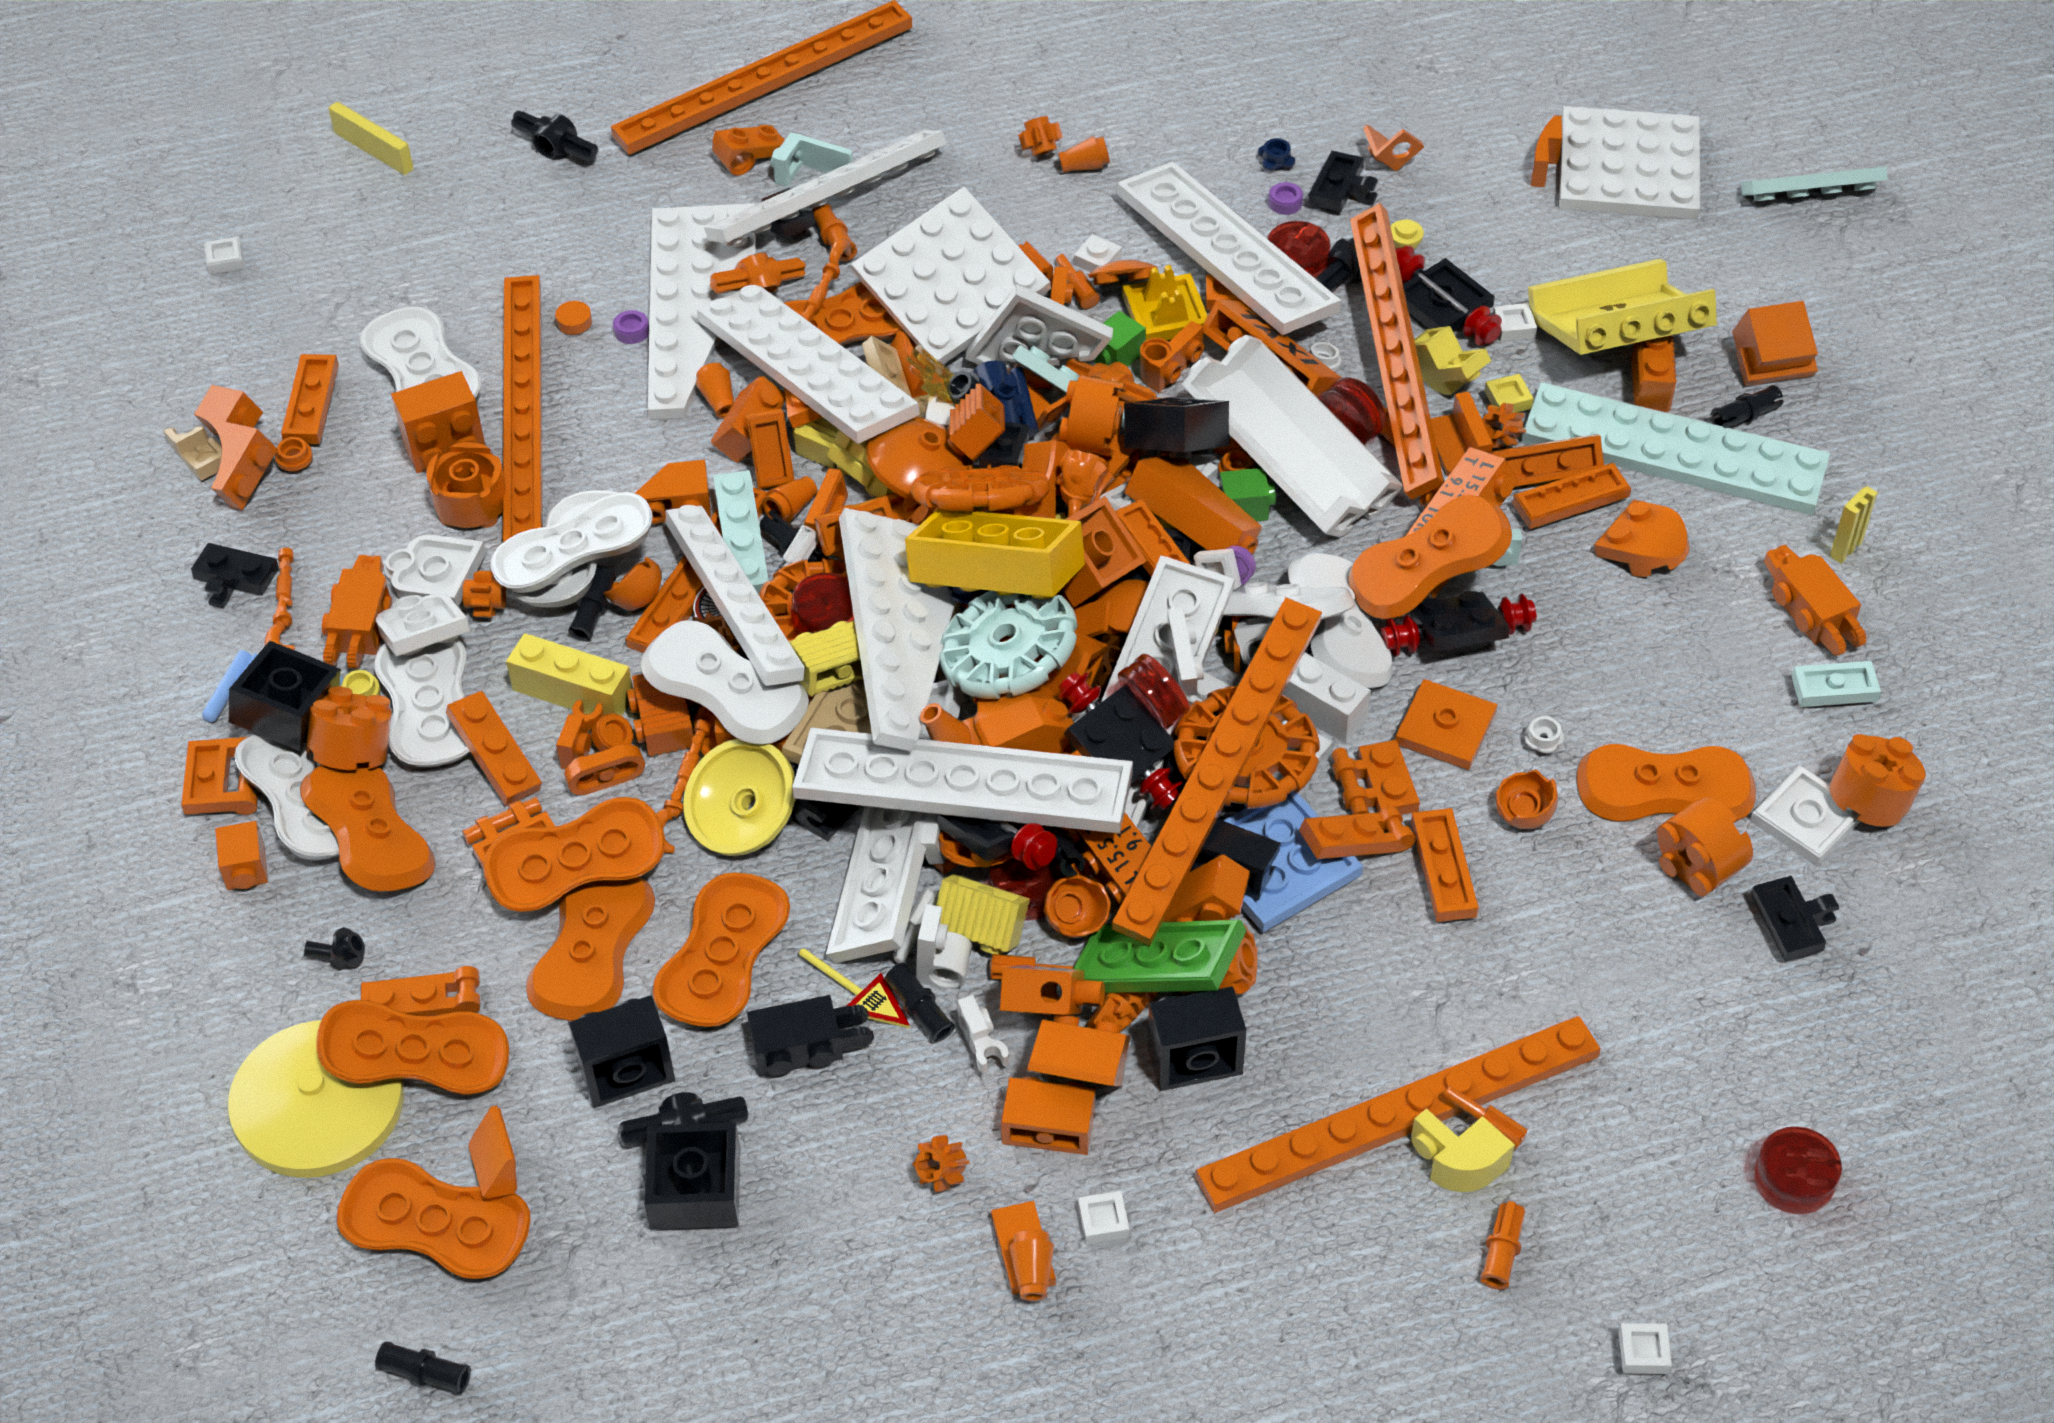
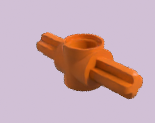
(759, 271)
(1115, 372)

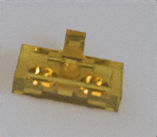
(930, 371)

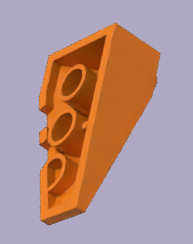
(1024, 722)

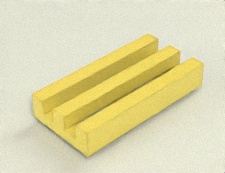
(1853, 524)

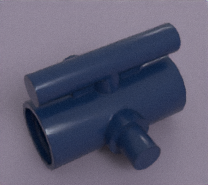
(1011, 391)

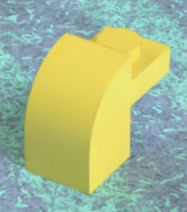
(1444, 363)
(1462, 1161)

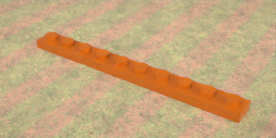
(760, 77)
(1396, 353)
(522, 406)
(1216, 772)
(1393, 1114)

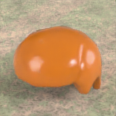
(637, 586)
(1527, 799)
(1077, 907)

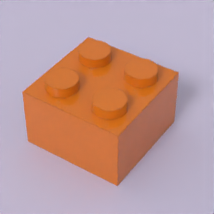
(436, 417)

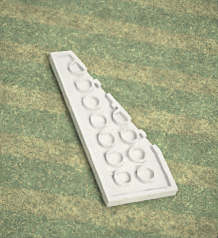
(678, 287)
(895, 625)

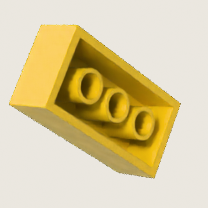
(995, 552)

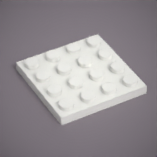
(1630, 162)
(947, 274)

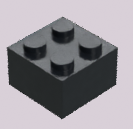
(1176, 426)
(277, 694)
(1196, 1038)
(622, 1051)
(692, 1176)

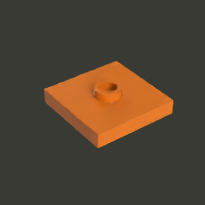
(1446, 724)

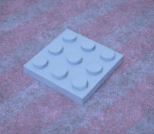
(1298, 874)

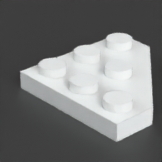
(1039, 322)

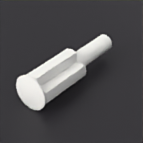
(802, 545)
(927, 896)

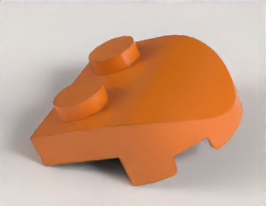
(1645, 538)

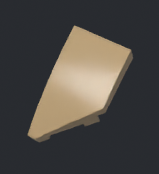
(196, 450)

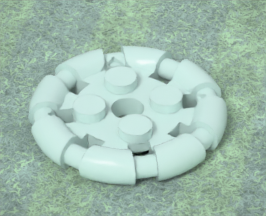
(988, 622)

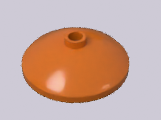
(910, 451)

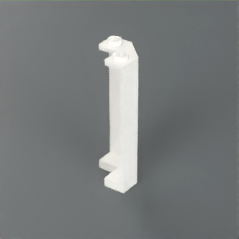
(1294, 436)

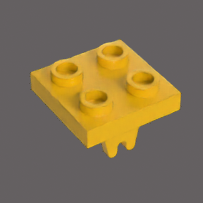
(1164, 303)

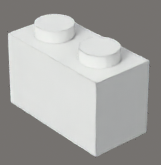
(1329, 698)

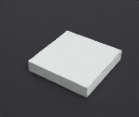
(1805, 816)

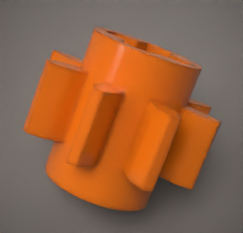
(1040, 136)
(1511, 423)
(484, 594)
(940, 1163)

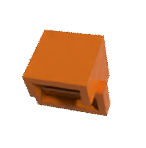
(1775, 344)

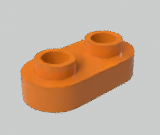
(604, 769)

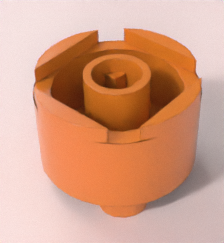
(1093, 415)
(467, 486)
(349, 729)
(1877, 779)
(1703, 845)

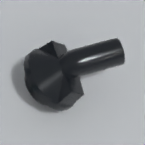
(345, 950)

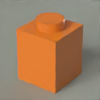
(241, 855)

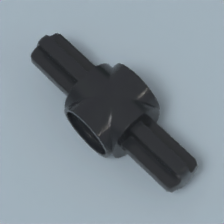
(554, 136)
(1341, 265)
(684, 1109)

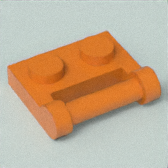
(208, 777)

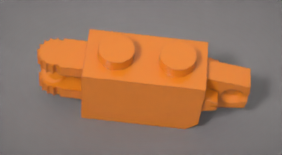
(1815, 599)
(353, 612)

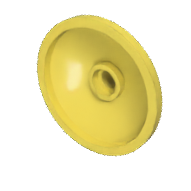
(724, 787)

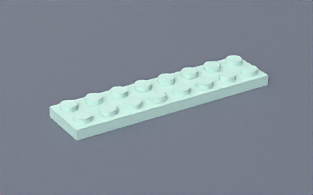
(1682, 448)

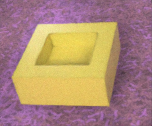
(1509, 390)

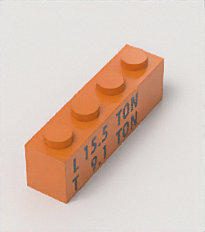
(1475, 474)
(1114, 854)

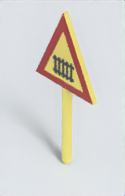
(875, 997)

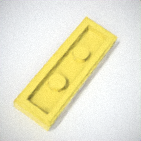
(371, 138)

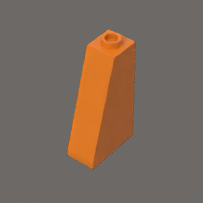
(1192, 504)

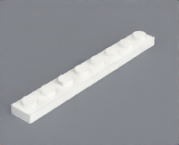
(815, 192)
(734, 596)

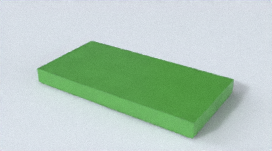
(1179, 959)

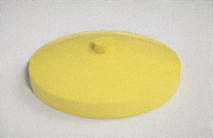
(301, 1116)

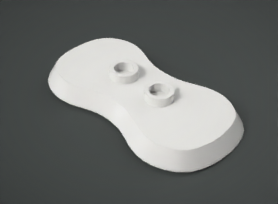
(414, 348)
(546, 553)
(577, 581)
(1265, 599)
(1348, 639)
(701, 666)
(420, 693)
(278, 775)

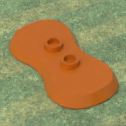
(851, 316)
(1457, 540)
(1635, 783)
(372, 839)
(541, 864)
(586, 959)
(713, 970)
(376, 1043)
(406, 1208)

